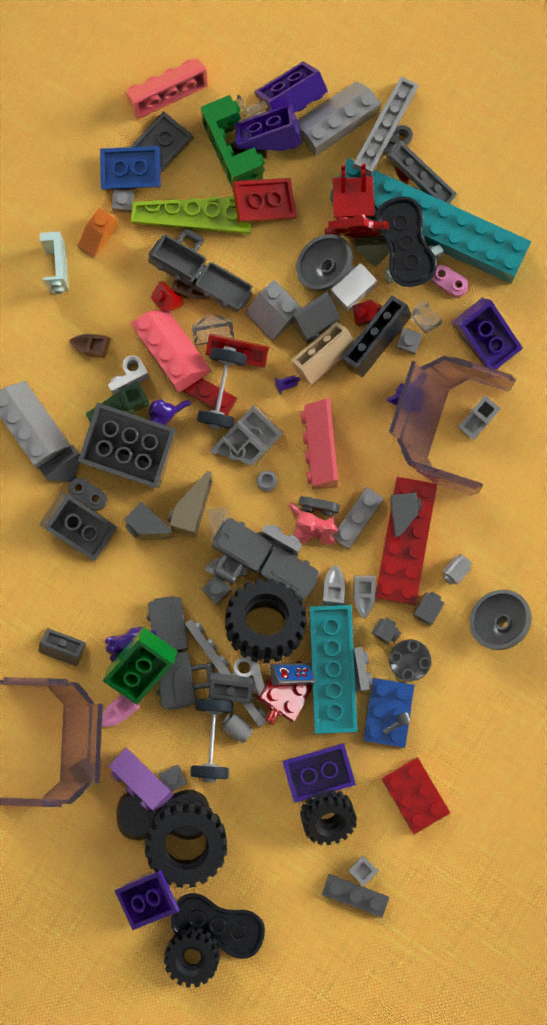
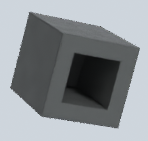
(216, 590)
(429, 608)

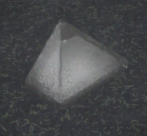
(212, 325)

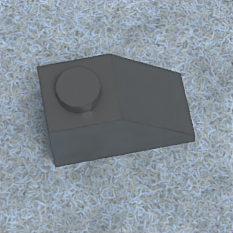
(403, 511)

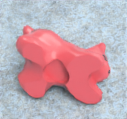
(311, 526)

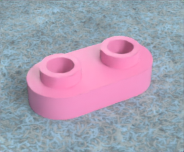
(448, 282)

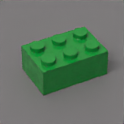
(140, 665)

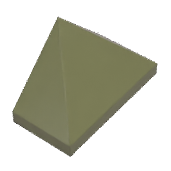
(372, 248)

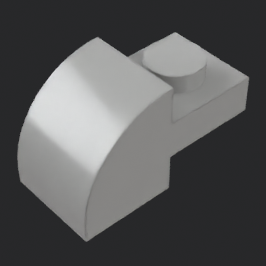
(479, 417)

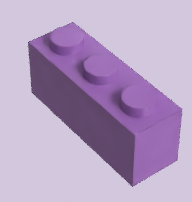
(140, 781)

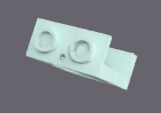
(54, 243)

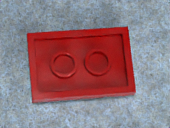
(264, 200)
(415, 795)

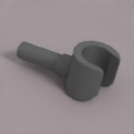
(403, 720)

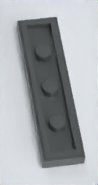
(420, 173)

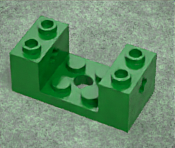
(218, 119)

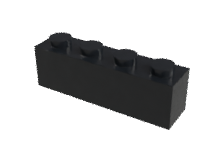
(377, 336)

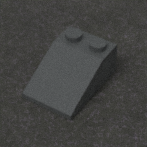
(78, 525)

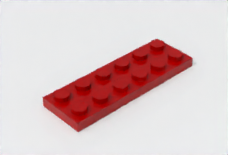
(404, 557)

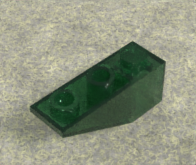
(128, 400)

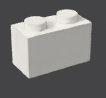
(353, 287)

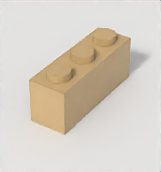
(323, 353)

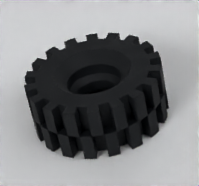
(332, 828)
(189, 972)

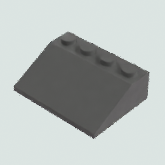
(127, 445)

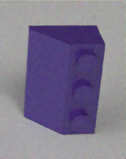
(296, 86)

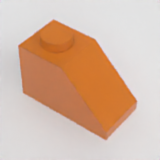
(97, 232)

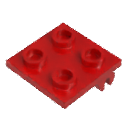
(353, 195)

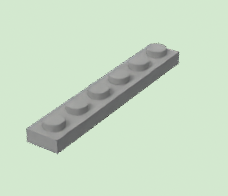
(386, 125)
(221, 665)

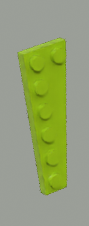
(194, 214)

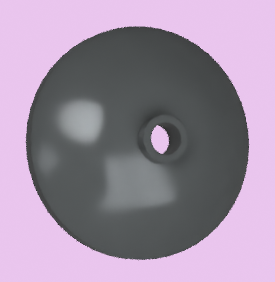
(324, 262)
(493, 612)

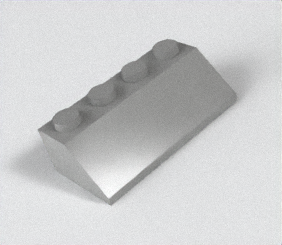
(338, 117)
(31, 424)

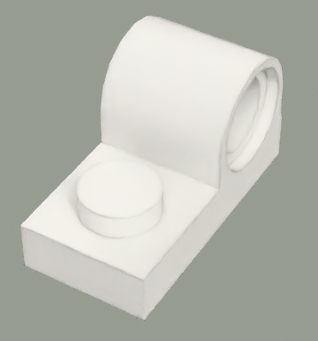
(131, 377)
(254, 671)

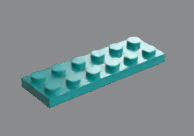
(333, 668)

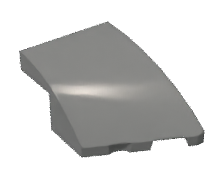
(248, 437)

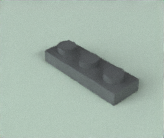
(355, 895)

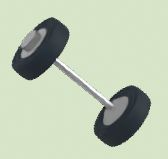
(226, 357)
(211, 771)

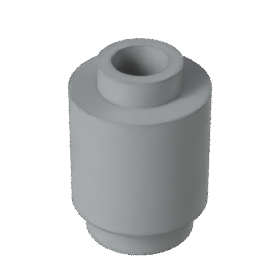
(456, 569)
(236, 727)

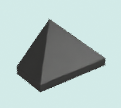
(63, 466)

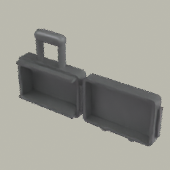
(188, 265)
(254, 552)
(177, 684)

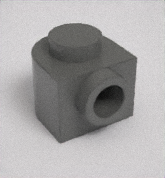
(386, 631)

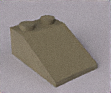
(190, 509)

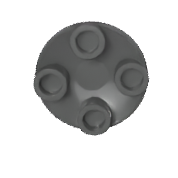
(410, 660)

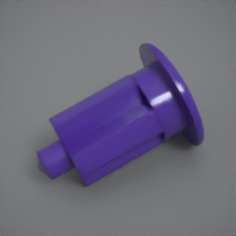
(286, 383)

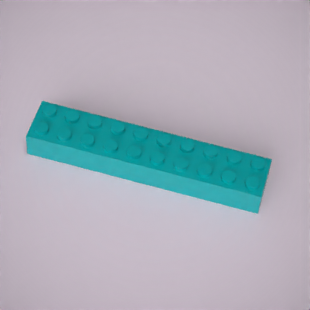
(456, 230)

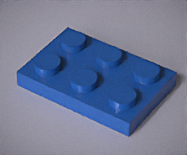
(130, 167)
(385, 703)

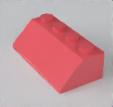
(167, 88)
(170, 348)
(320, 444)

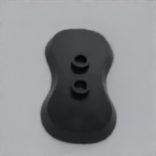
(410, 257)
(134, 818)
(236, 931)

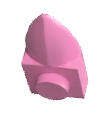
(118, 711)

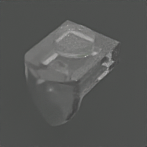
(251, 111)
(425, 317)

